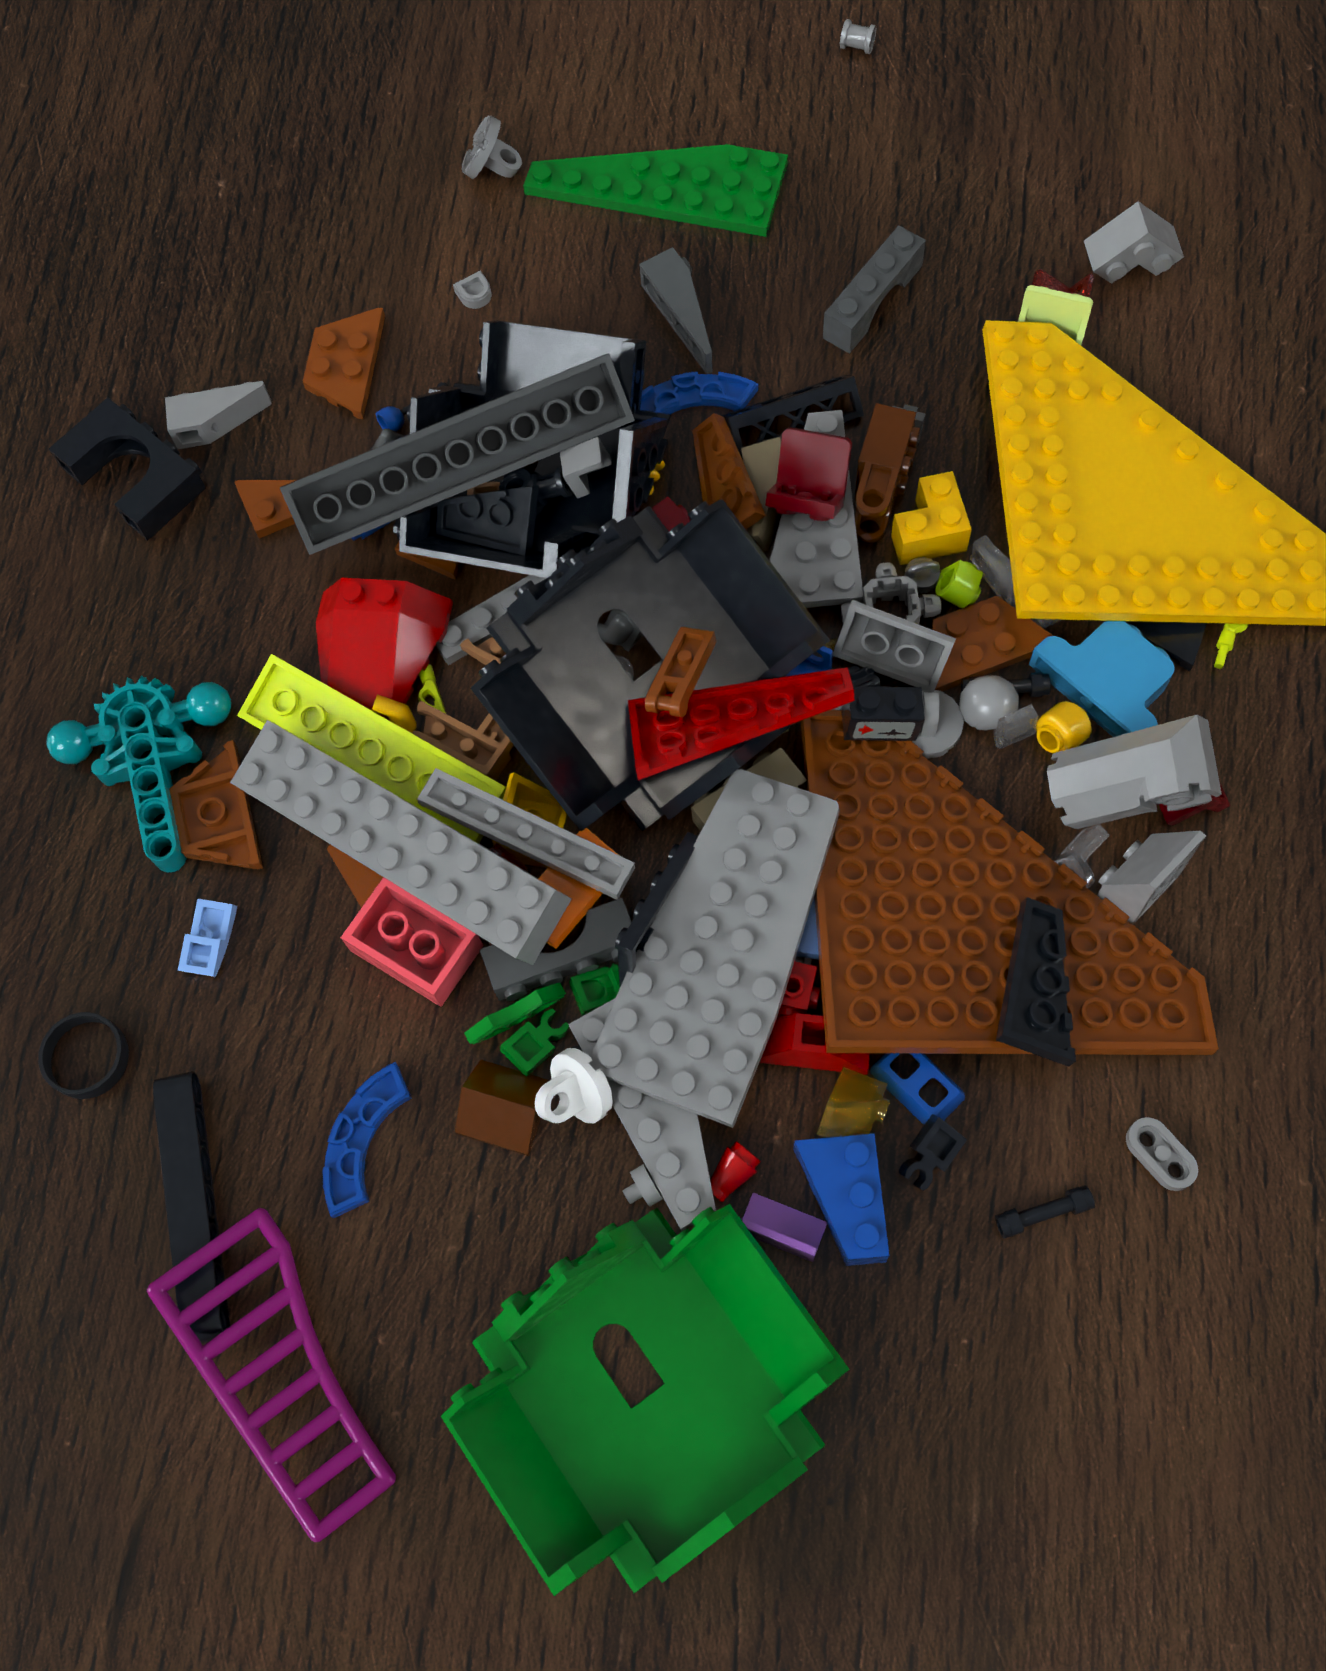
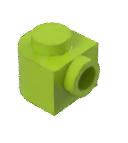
(959, 584)

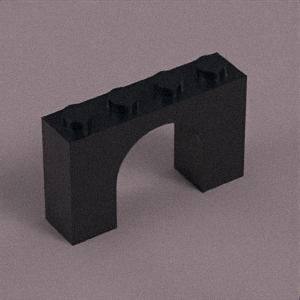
(114, 432)

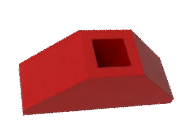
(800, 1042)

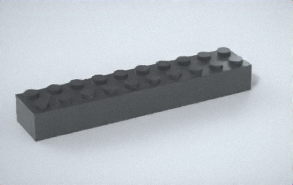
(457, 454)

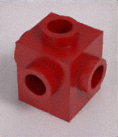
(800, 990)

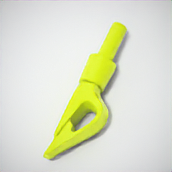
(1226, 642)
(430, 688)

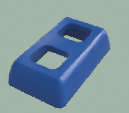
(907, 1090)

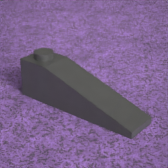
(671, 288)

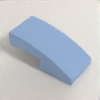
(209, 938)

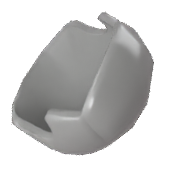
(987, 700)

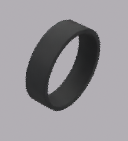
(58, 1030)

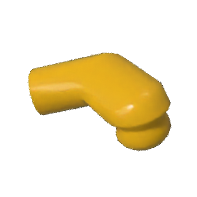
(396, 712)

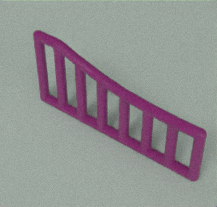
(321, 1373)

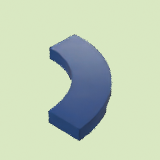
(699, 390)
(352, 1135)

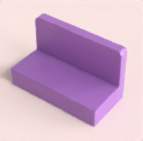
(784, 1227)

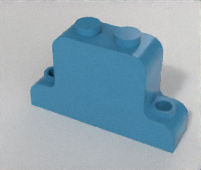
(1108, 675)

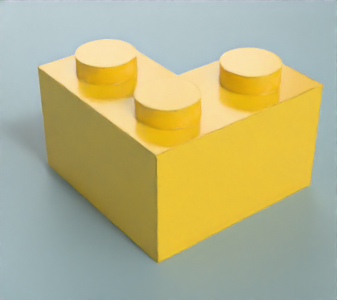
(938, 524)

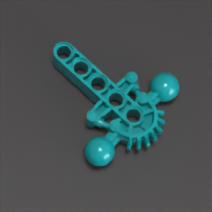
(124, 745)

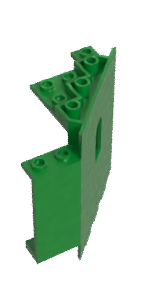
(688, 1461)

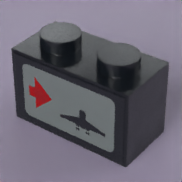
(884, 714)

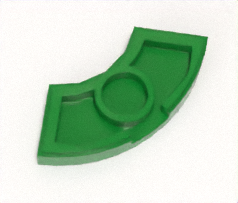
(514, 1014)

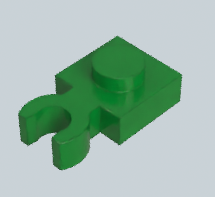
(532, 1045)

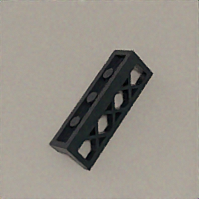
(792, 401)

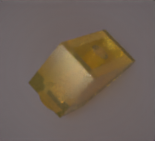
(853, 1105)

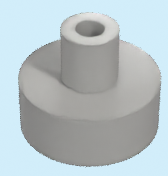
(643, 1187)

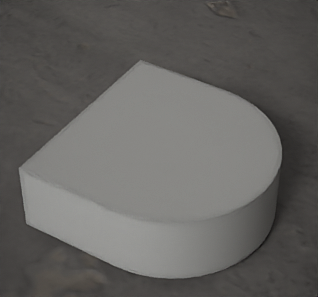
(473, 290)

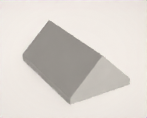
(893, 646)

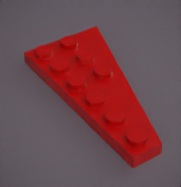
(730, 716)

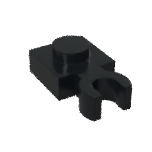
(936, 1147)

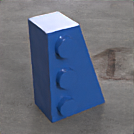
(848, 1190)

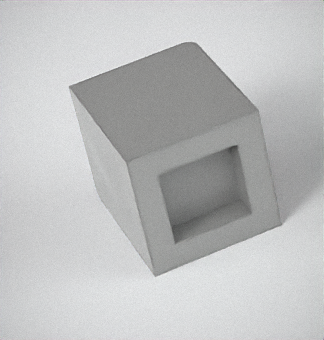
(580, 461)

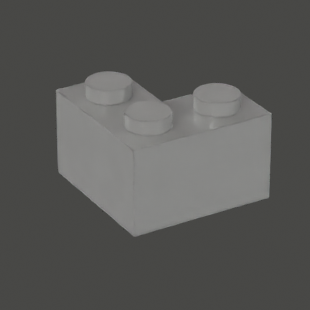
(1132, 240)

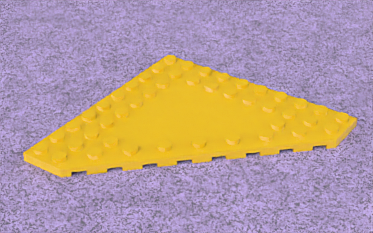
(1128, 507)

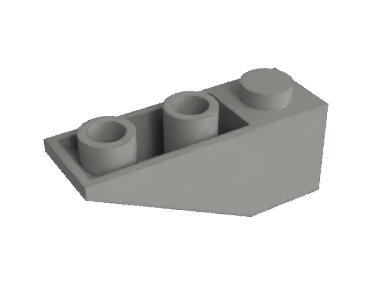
(210, 414)

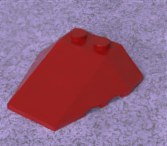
(378, 636)

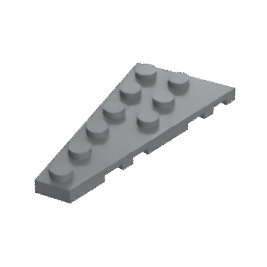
(821, 556)
(661, 1132)

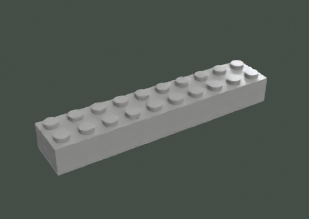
(402, 843)

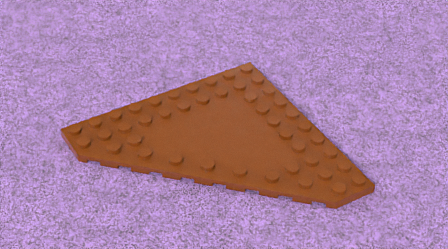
(927, 910)

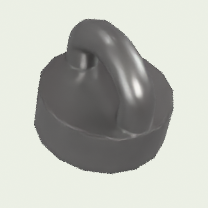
(924, 573)

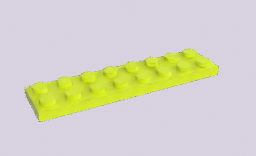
(355, 735)

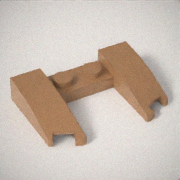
(482, 748)

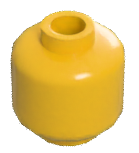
(1063, 727)

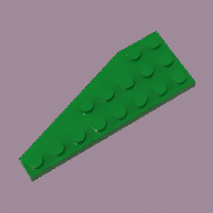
(694, 185)

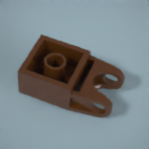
(884, 467)

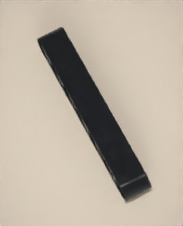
(189, 1193)

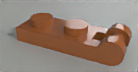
(680, 671)

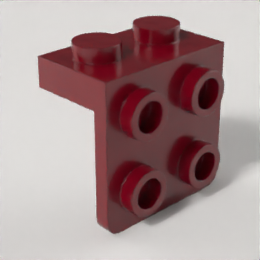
(811, 474)

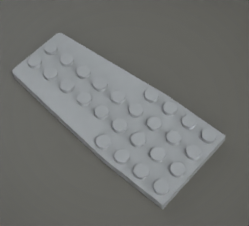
(721, 951)

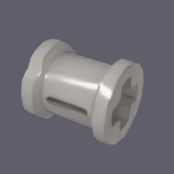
(858, 36)

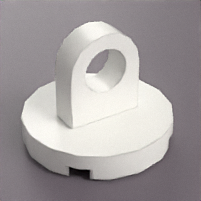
(580, 1089)

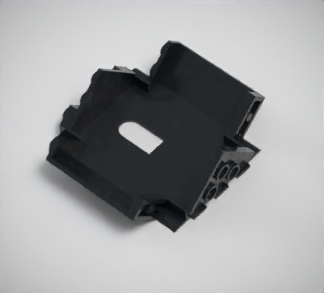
(513, 359)
(568, 695)

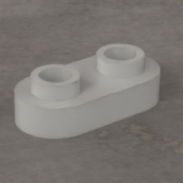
(1164, 1151)

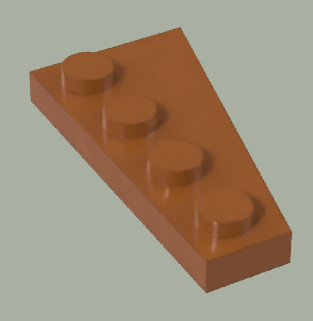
(723, 471)

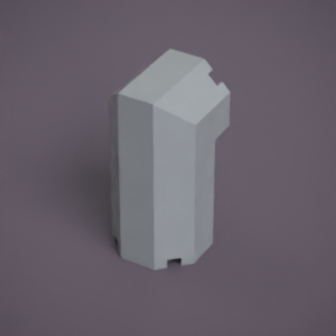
(1135, 772)

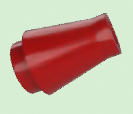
(733, 1170)

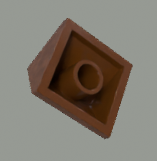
(499, 1107)

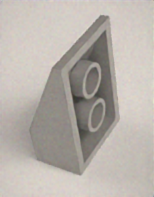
(1148, 871)

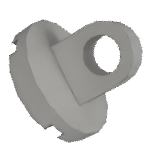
(489, 152)
(941, 725)

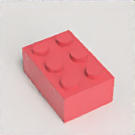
(412, 942)

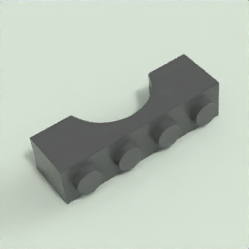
(855, 307)
(595, 945)

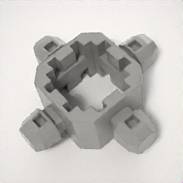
(889, 585)

